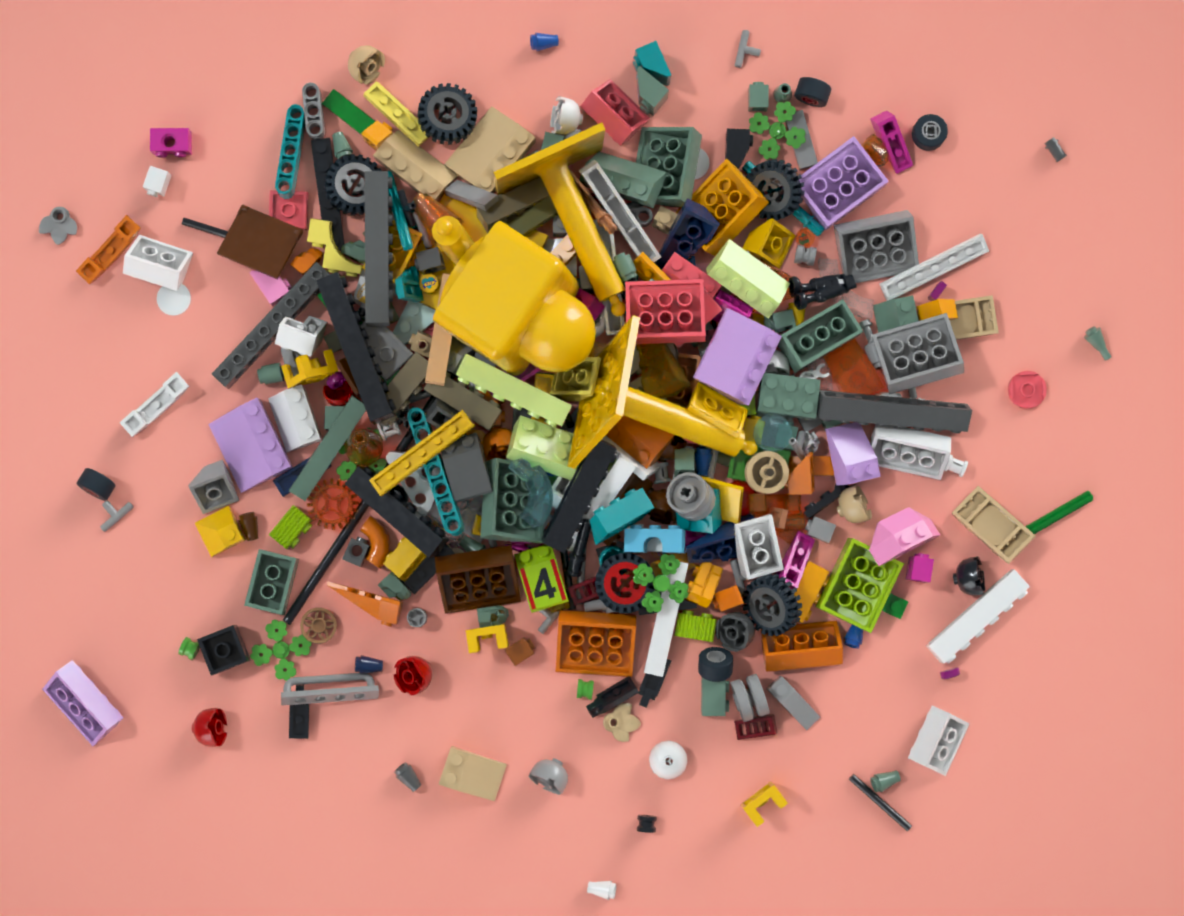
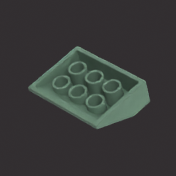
(674, 152)
(504, 505)

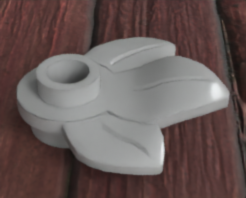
(58, 228)

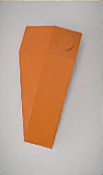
(376, 605)

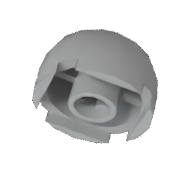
(550, 775)

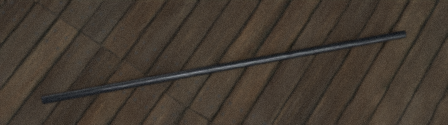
(344, 534)

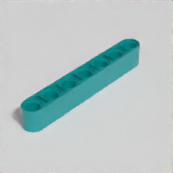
(439, 480)

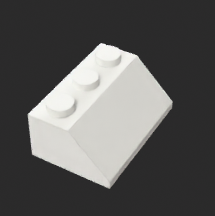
(157, 262)
(295, 418)
(938, 740)

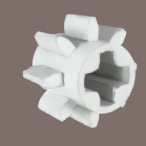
(811, 442)

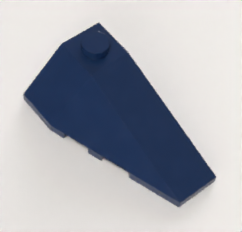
(689, 232)
(716, 545)

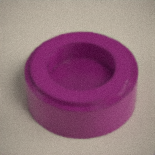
(336, 380)
(950, 673)

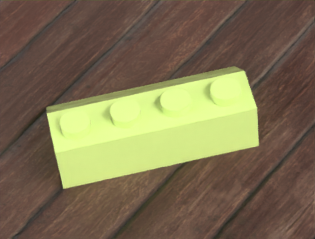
(748, 278)

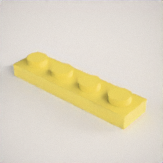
(395, 112)

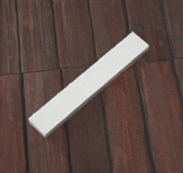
(934, 267)
(609, 488)
(664, 627)

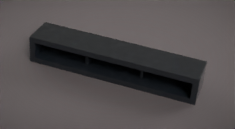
(578, 496)
(399, 513)

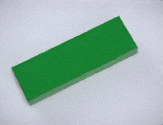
(347, 111)

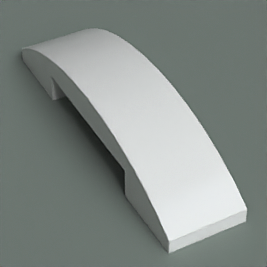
(155, 405)

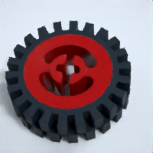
(610, 569)

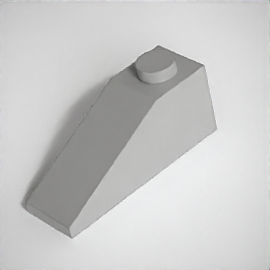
(793, 702)

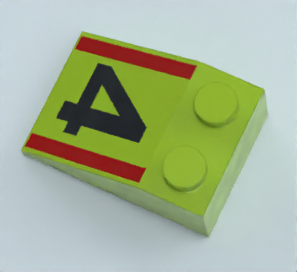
(541, 578)

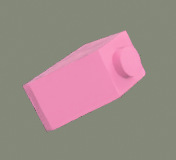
(272, 288)

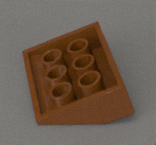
(477, 579)

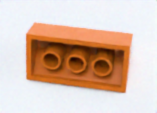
(640, 440)
(803, 647)

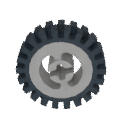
(338, 174)

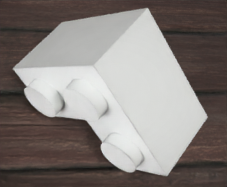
(301, 336)

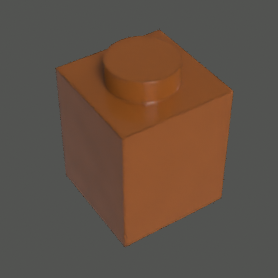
(520, 651)

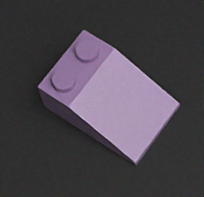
(851, 454)

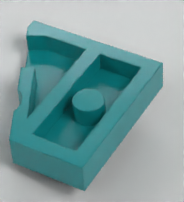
(408, 286)

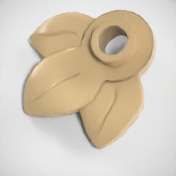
(624, 722)

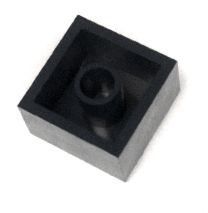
(223, 650)

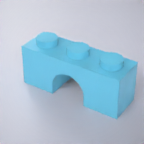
(637, 538)

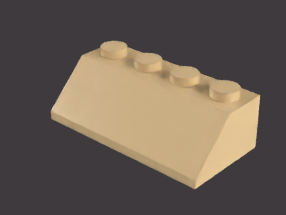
(414, 165)

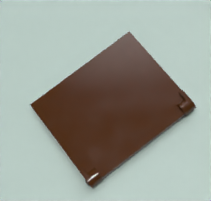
(260, 241)

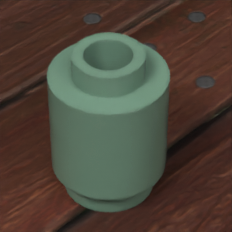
(625, 267)
(270, 374)

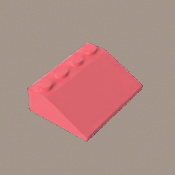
(667, 310)

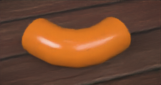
(378, 541)

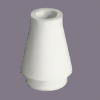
(603, 889)

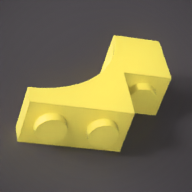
(321, 234)

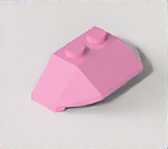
(901, 534)

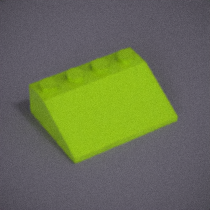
(858, 586)

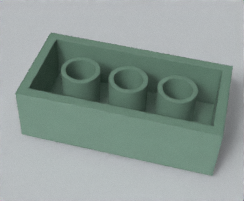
(819, 336)

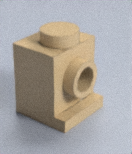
(664, 220)
(420, 337)

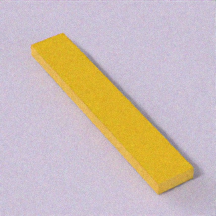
(422, 453)

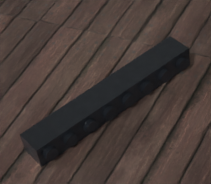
(355, 348)

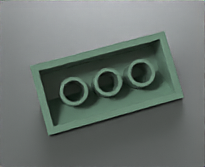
(631, 179)
(895, 313)

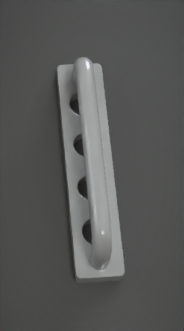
(290, 697)

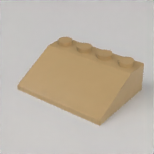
(490, 147)

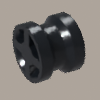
(646, 823)

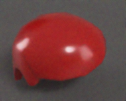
(338, 396)

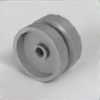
(690, 496)
(750, 697)

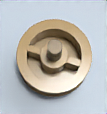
(766, 472)

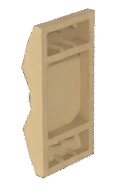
(975, 318)
(993, 525)

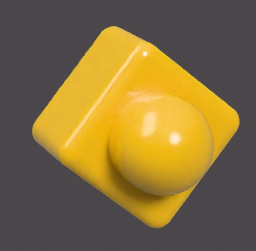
(516, 305)

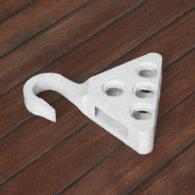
(422, 484)

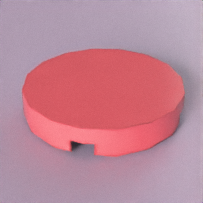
(1027, 389)

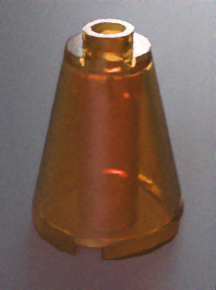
(429, 211)
(363, 447)

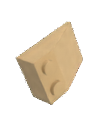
(472, 773)

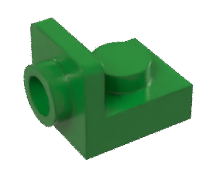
(895, 606)

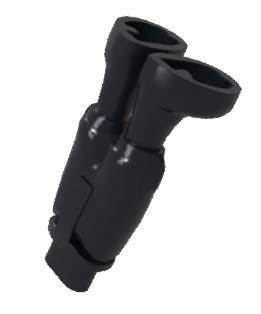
(823, 288)

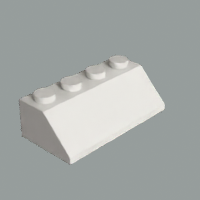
(911, 450)

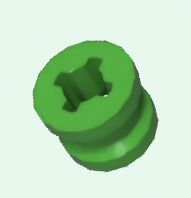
(189, 648)
(585, 689)

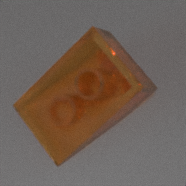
(853, 370)

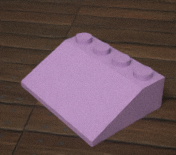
(841, 183)
(737, 357)
(250, 445)

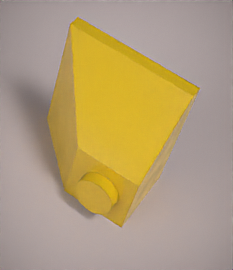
(769, 242)
(220, 531)

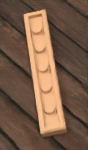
(439, 350)

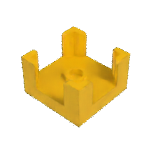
(310, 370)
(485, 633)
(761, 798)

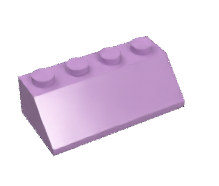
(82, 702)

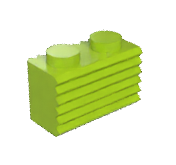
(291, 527)
(695, 626)

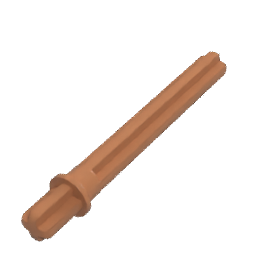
(603, 219)

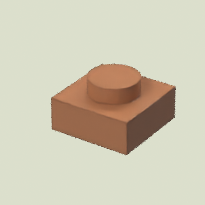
(779, 516)

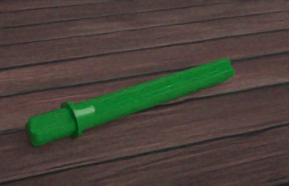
(1060, 512)

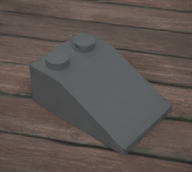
(467, 468)

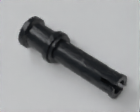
(577, 556)

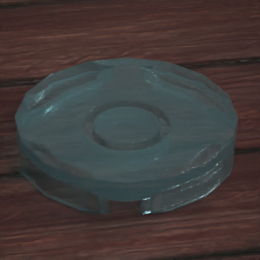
(772, 432)

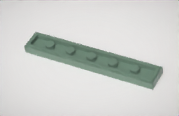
(328, 448)

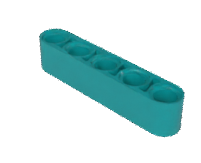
(293, 160)

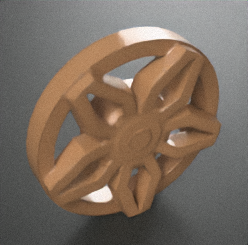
(318, 625)

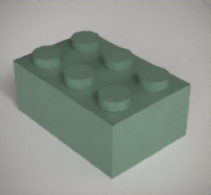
(788, 396)
(271, 582)

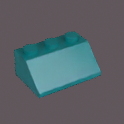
(620, 514)

